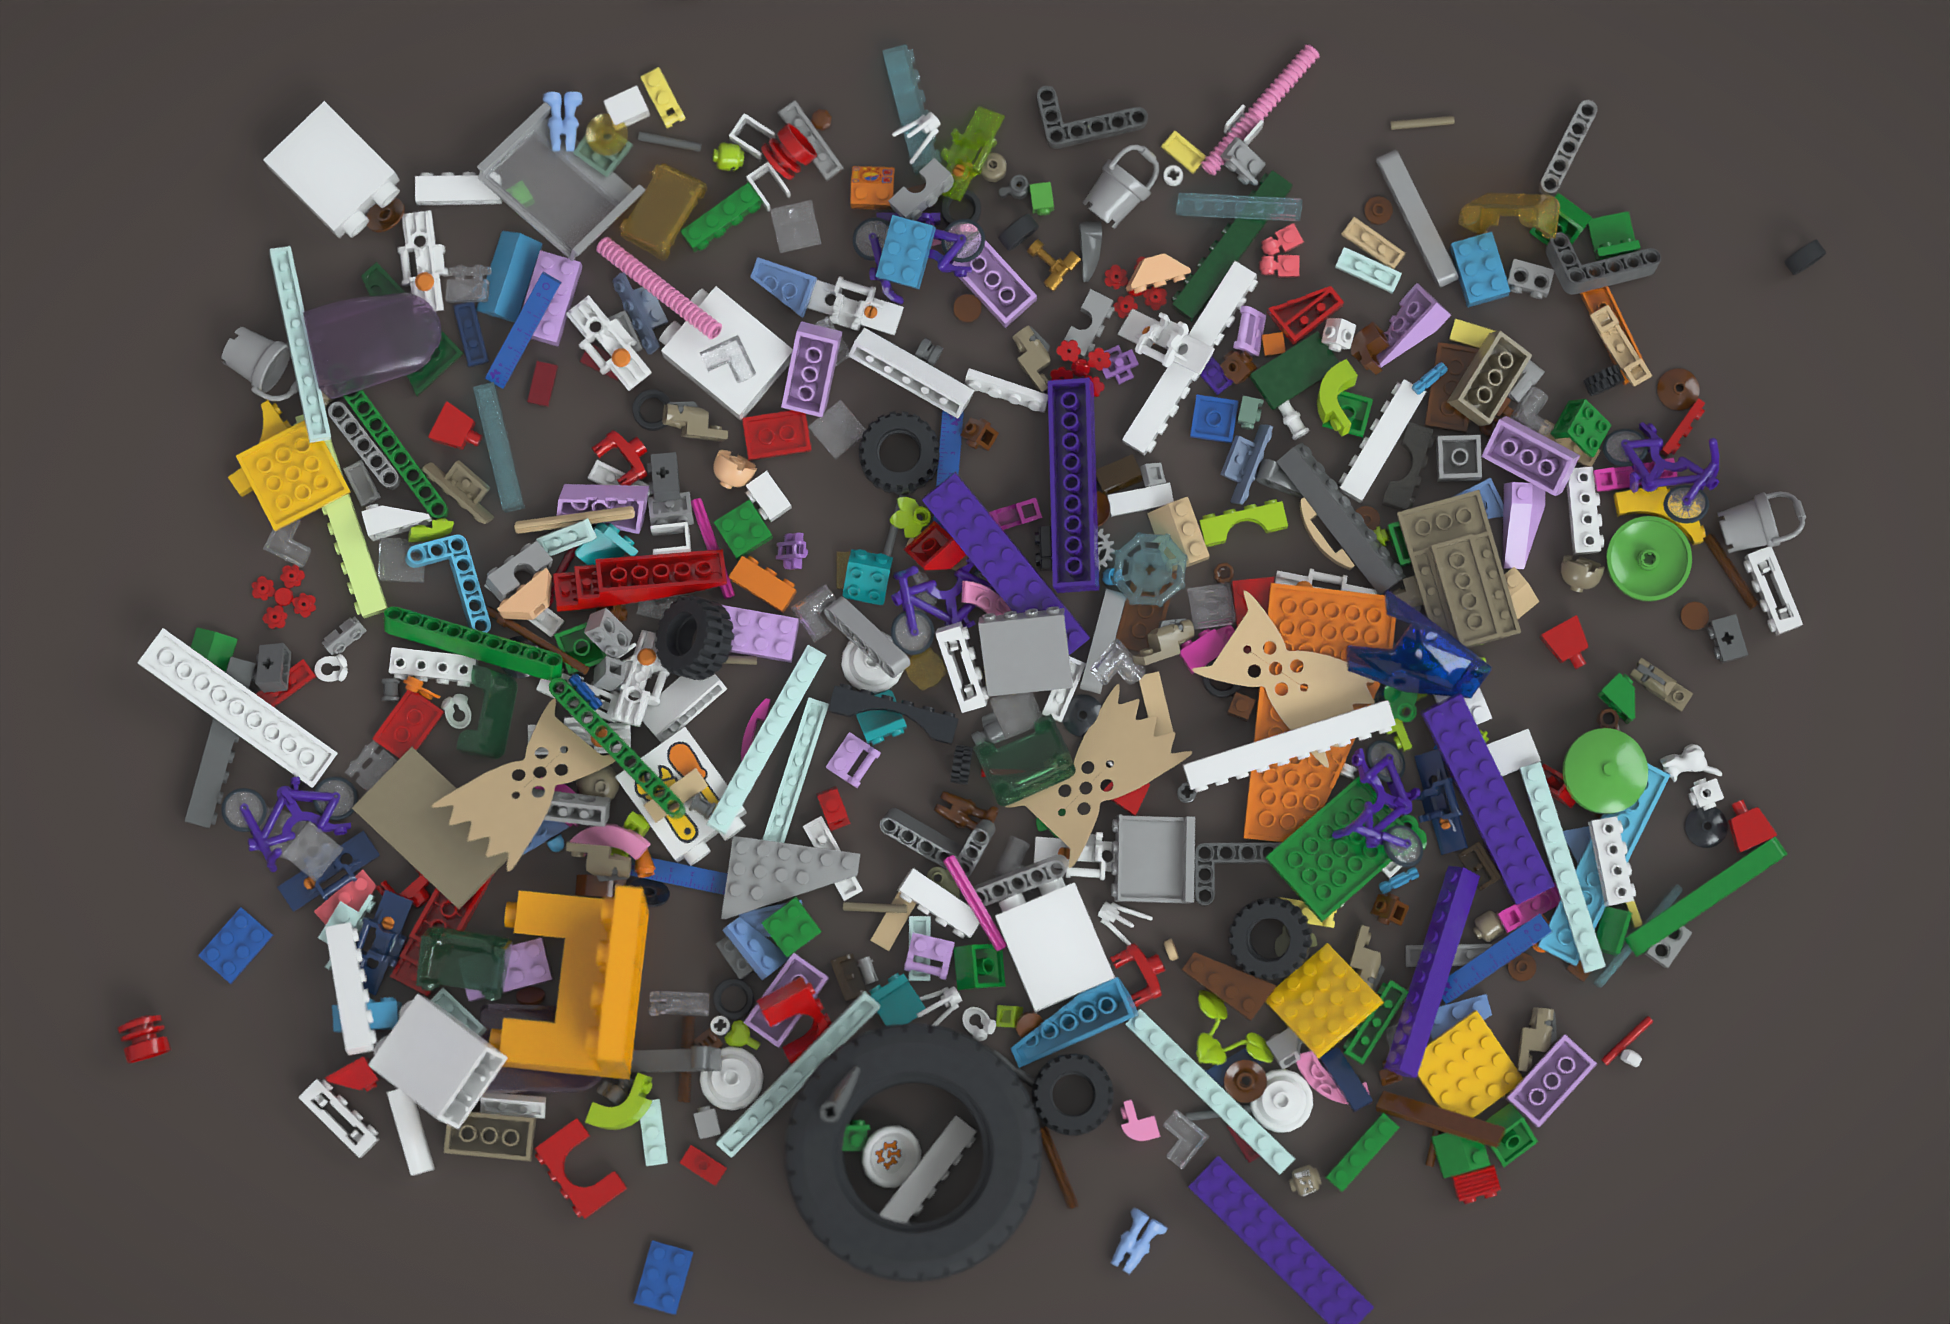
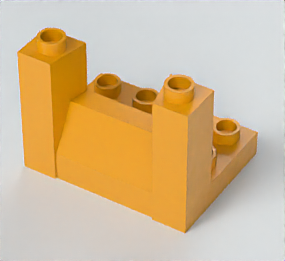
(596, 985)

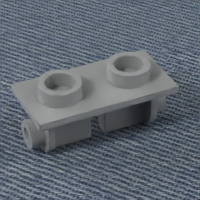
(336, 642)

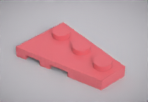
(352, 894)

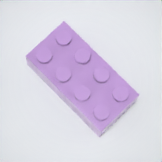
(997, 286)
(554, 319)
(811, 369)
(1530, 456)
(763, 634)
(526, 968)
(792, 970)
(1550, 1081)

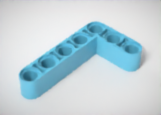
(460, 576)

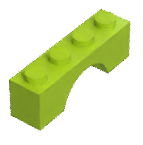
(1269, 517)

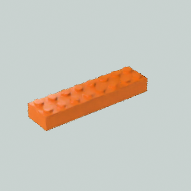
(1600, 298)

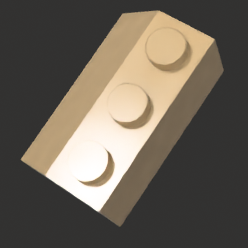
(1180, 522)
(1520, 591)

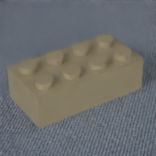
(1489, 378)
(492, 1137)

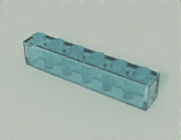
(909, 102)
(499, 447)

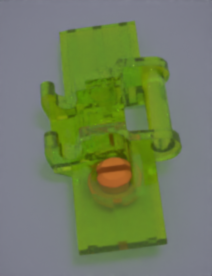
(966, 147)

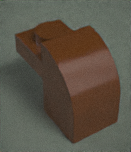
(1368, 344)
(591, 887)

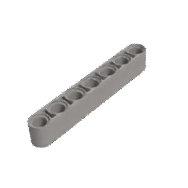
(1417, 218)

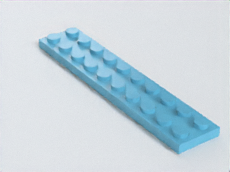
(1633, 820)

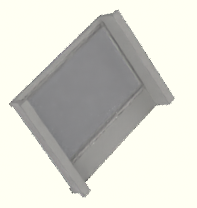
(555, 189)

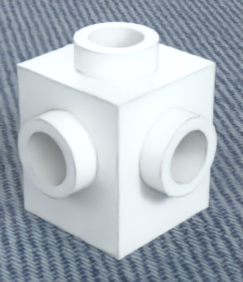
(1338, 334)
(1712, 790)

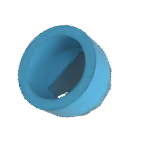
(1106, 576)
(556, 844)

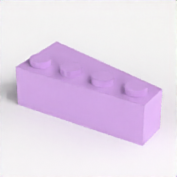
(587, 498)

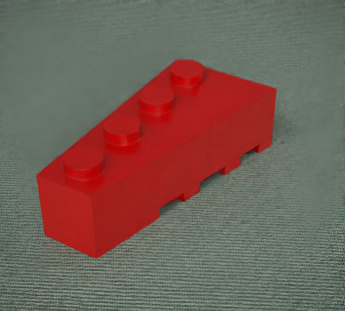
(1259, 589)

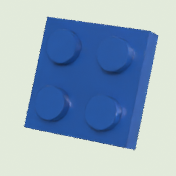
(1214, 418)

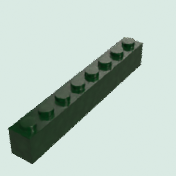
(1223, 253)

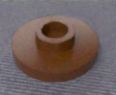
(1378, 210)
(967, 308)
(1370, 516)
(1694, 615)
(1522, 967)
(530, 996)
(1027, 1023)

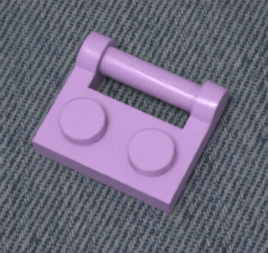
(1250, 331)
(846, 757)
(932, 949)

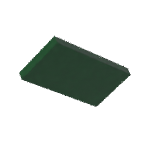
(1294, 371)

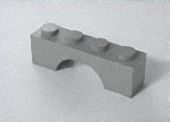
(1285, 1048)

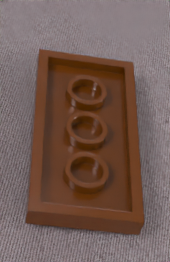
(1439, 411)
(1141, 619)

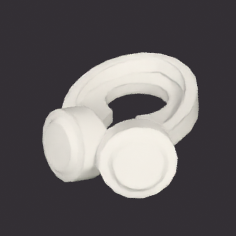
(338, 660)
(447, 705)
(978, 1034)

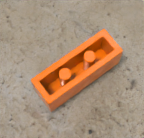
(763, 583)

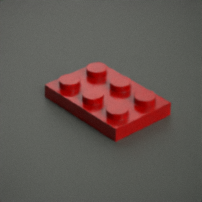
(776, 434)
(408, 724)

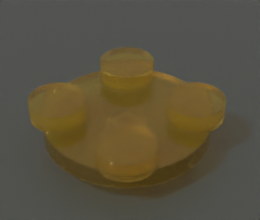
(926, 669)

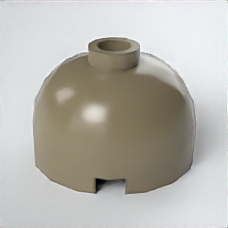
(1581, 573)
(600, 783)

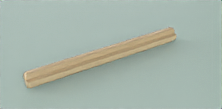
(565, 520)

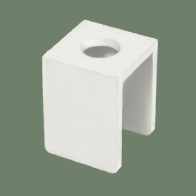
(627, 107)
(1236, 118)
(753, 123)
(761, 171)
(672, 529)

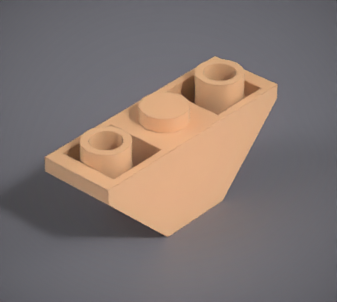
(1156, 272)
(529, 599)

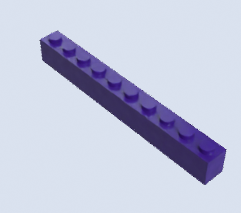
(1432, 971)

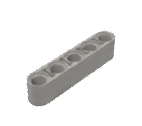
(1572, 139)
(360, 436)
(1103, 636)
(867, 637)
(1026, 874)

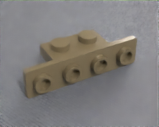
(463, 487)

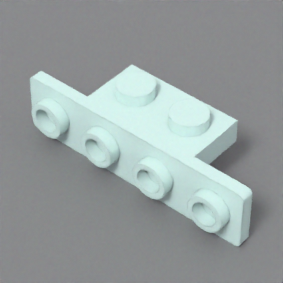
(346, 914)

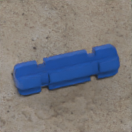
(586, 693)

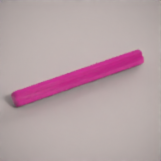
(709, 539)
(975, 903)

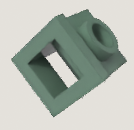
(1249, 412)

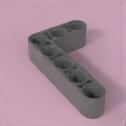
(1084, 125)
(1597, 273)
(939, 843)
(1215, 858)
(677, 1060)

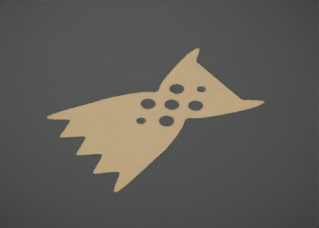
(1330, 685)
(1136, 760)
(512, 821)

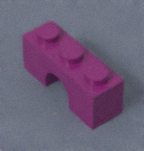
(1017, 513)

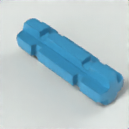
(1429, 378)
(1398, 880)

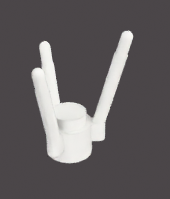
(926, 123)
(1110, 912)
(949, 997)

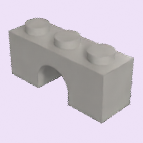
(937, 181)
(1098, 309)
(530, 559)

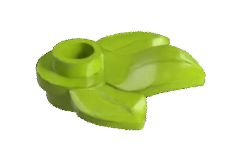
(907, 517)

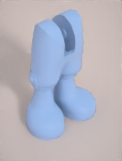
(563, 127)
(1134, 1247)

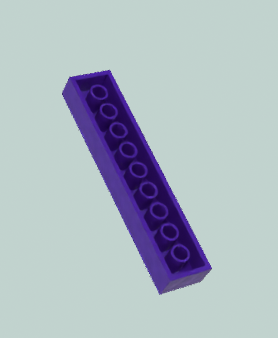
(1073, 485)
(996, 553)
(1487, 798)
(1279, 1245)

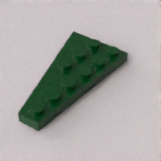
(380, 283)

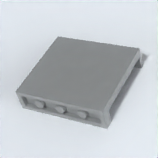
(1025, 651)
(1153, 859)

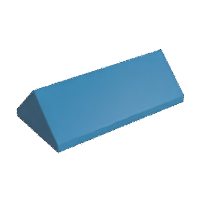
(510, 275)

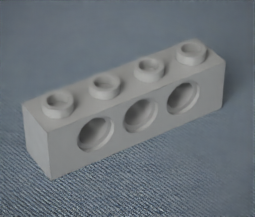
(577, 808)

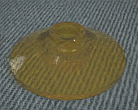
(598, 128)

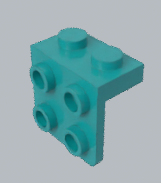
(606, 545)
(867, 576)
(881, 723)
(897, 1001)

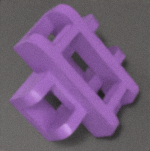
(1120, 364)
(795, 551)

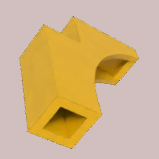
(271, 426)
(1653, 504)

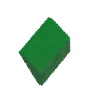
(1357, 411)
(214, 647)

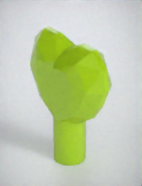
(740, 1036)

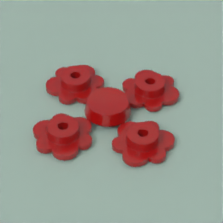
(1129, 300)
(1081, 366)
(283, 596)

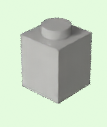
(609, 674)
(707, 1122)

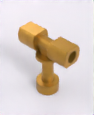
(1058, 268)

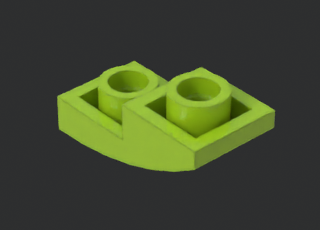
(438, 529)

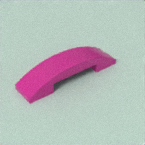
(1619, 478)
(760, 714)
(1522, 913)

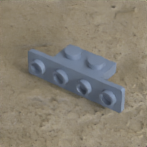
(643, 311)
(1244, 461)

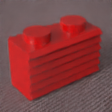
(1476, 1183)

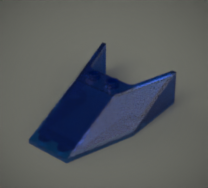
(1422, 660)

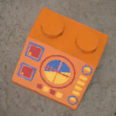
(872, 187)

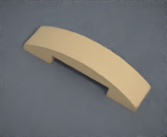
(1619, 346)
(1340, 557)

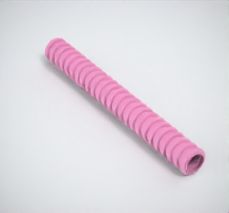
(1262, 106)
(659, 288)

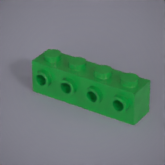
(721, 217)
(1373, 1026)

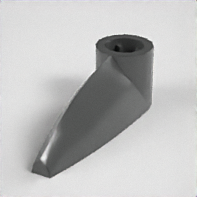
(1090, 246)
(1273, 476)
(840, 1095)

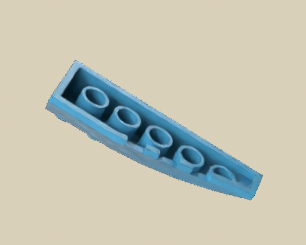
(1077, 1020)

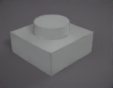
(1152, 474)

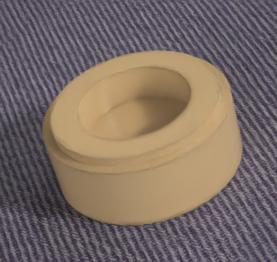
(1171, 950)

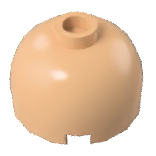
(733, 470)

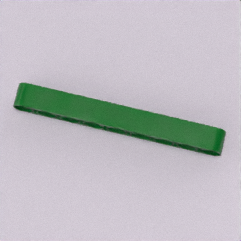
(395, 450)
(472, 643)
(622, 756)
(1706, 896)

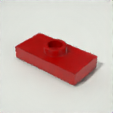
(703, 1165)

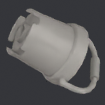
(1117, 190)
(258, 361)
(1754, 524)

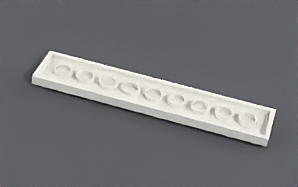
(237, 708)

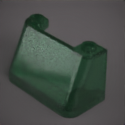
(495, 715)
(1027, 763)
(463, 961)

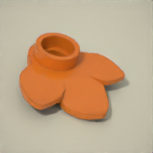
(416, 686)

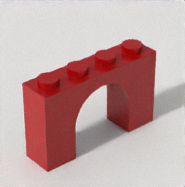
(793, 1000)
(553, 1154)

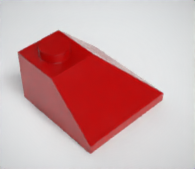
(935, 549)
(356, 1075)

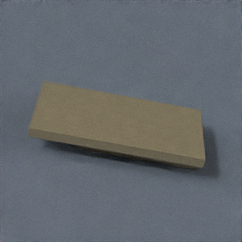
(1459, 569)
(404, 816)

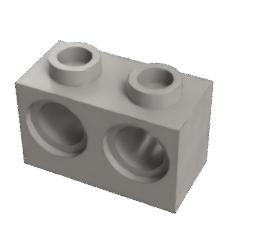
(1530, 273)
(608, 633)
(1672, 947)

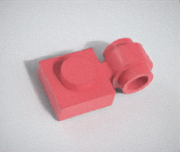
(1286, 238)
(1287, 266)

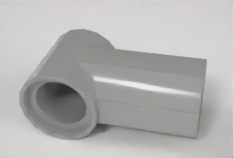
(1528, 378)

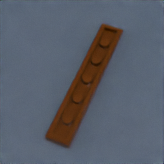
(1440, 1119)

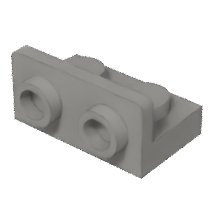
(1243, 161)
(671, 511)

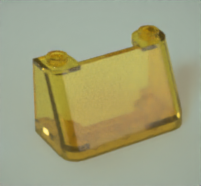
(662, 210)
(1533, 211)

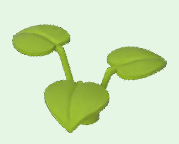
(1210, 1050)

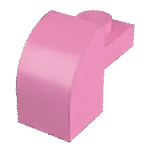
(1138, 1129)

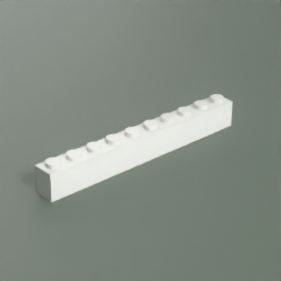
(1176, 378)
(1289, 744)

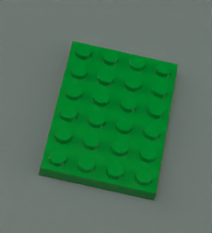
(1330, 869)

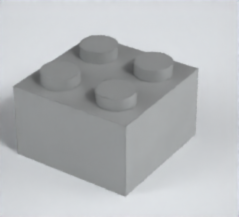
(1458, 458)

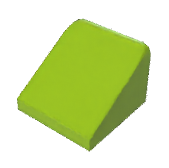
(1008, 1015)

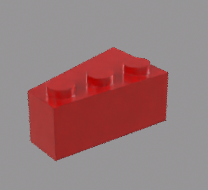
(1304, 314)

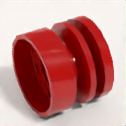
(785, 154)
(144, 1038)

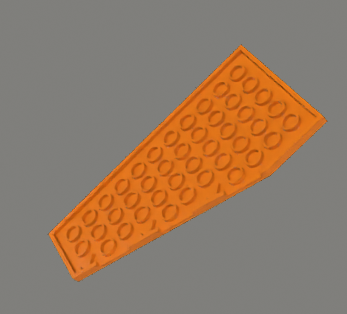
(1322, 624)

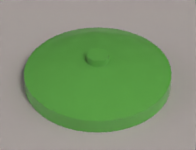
(1649, 558)
(1605, 771)

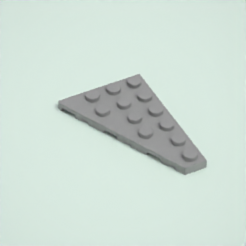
(775, 871)

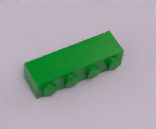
(1362, 1152)

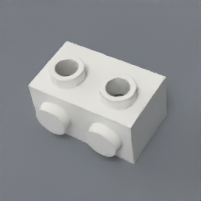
(768, 496)

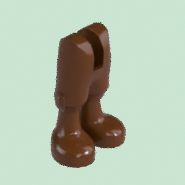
(961, 809)

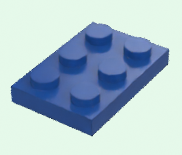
(236, 945)
(663, 1277)

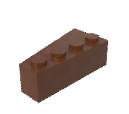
(1233, 987)

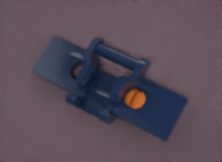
(1435, 804)
(303, 889)
(388, 941)

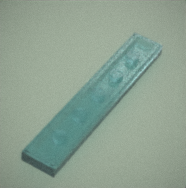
(1239, 206)
(1626, 950)

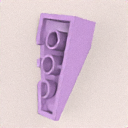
(1415, 321)
(1521, 518)

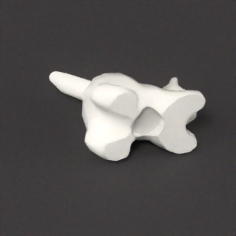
(1690, 760)

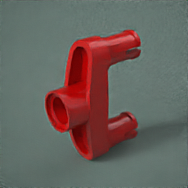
(630, 450)
(415, 891)
(1149, 967)

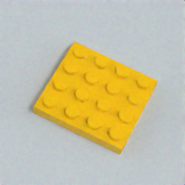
(292, 475)
(1323, 1000)
(1467, 1068)

